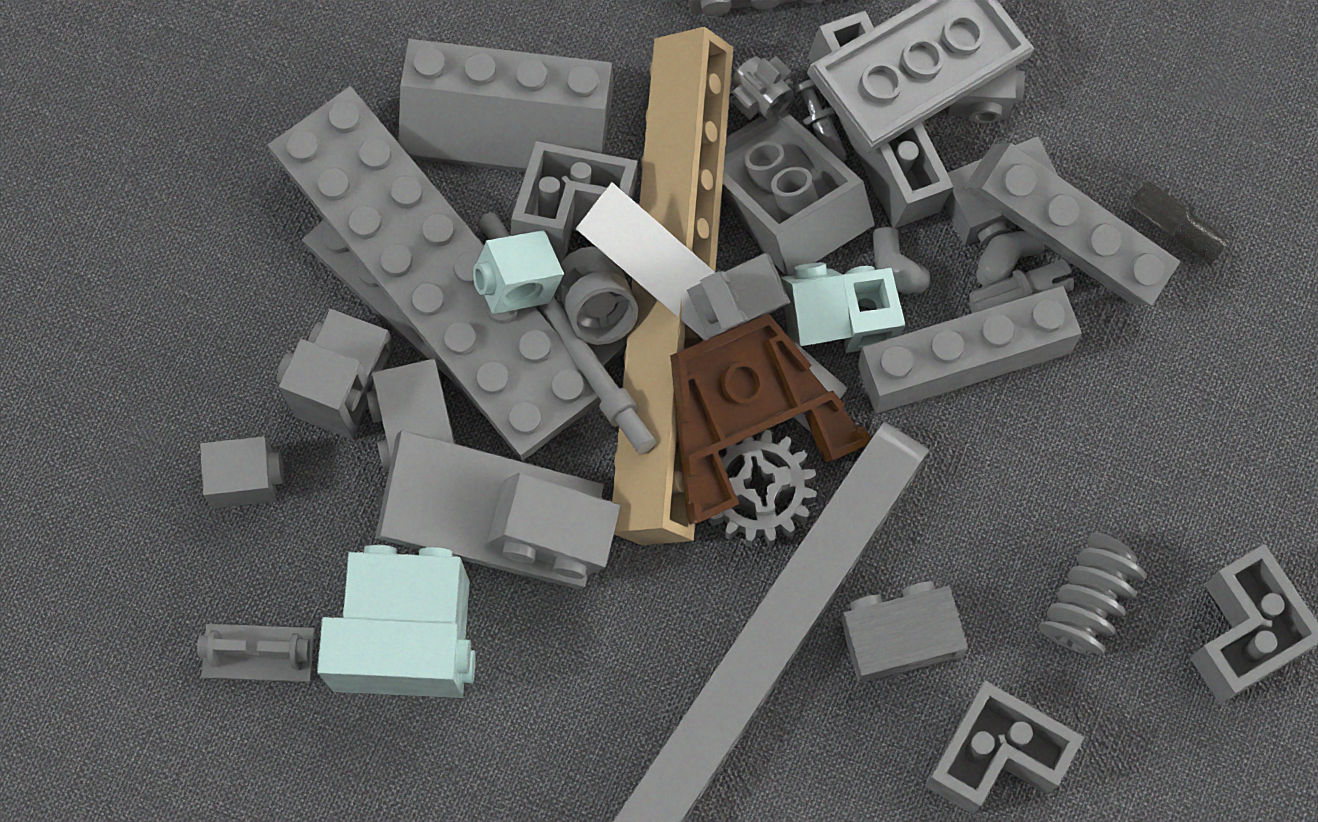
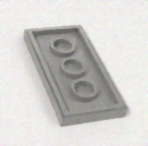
(917, 65)
(449, 497)

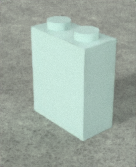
(395, 657)

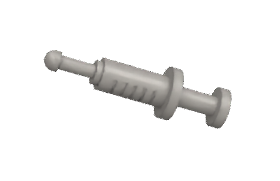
(820, 120)

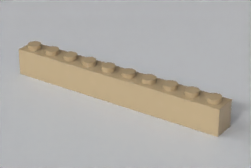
(682, 194)

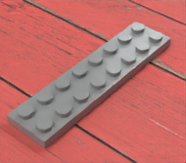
(425, 263)

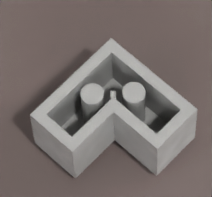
(563, 188)
(333, 372)
(1267, 624)
(1002, 735)

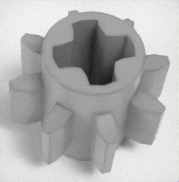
(762, 87)

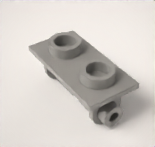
(256, 652)

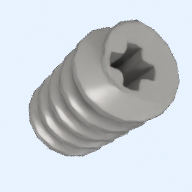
(1093, 595)

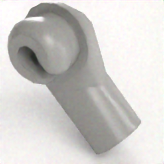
(1003, 253)
(907, 274)

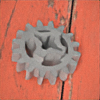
(779, 485)

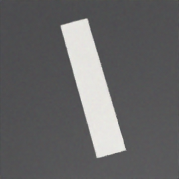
(661, 264)

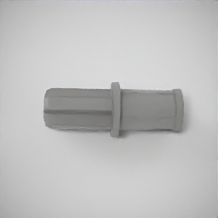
(1022, 285)

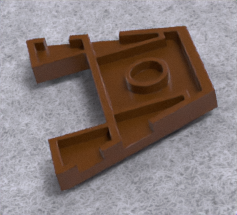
(739, 388)

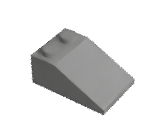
(792, 192)

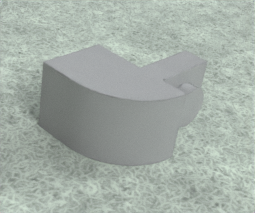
(738, 295)

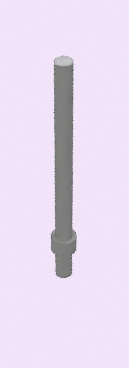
(615, 402)

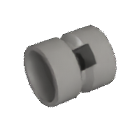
(597, 297)

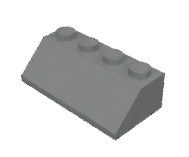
(496, 103)

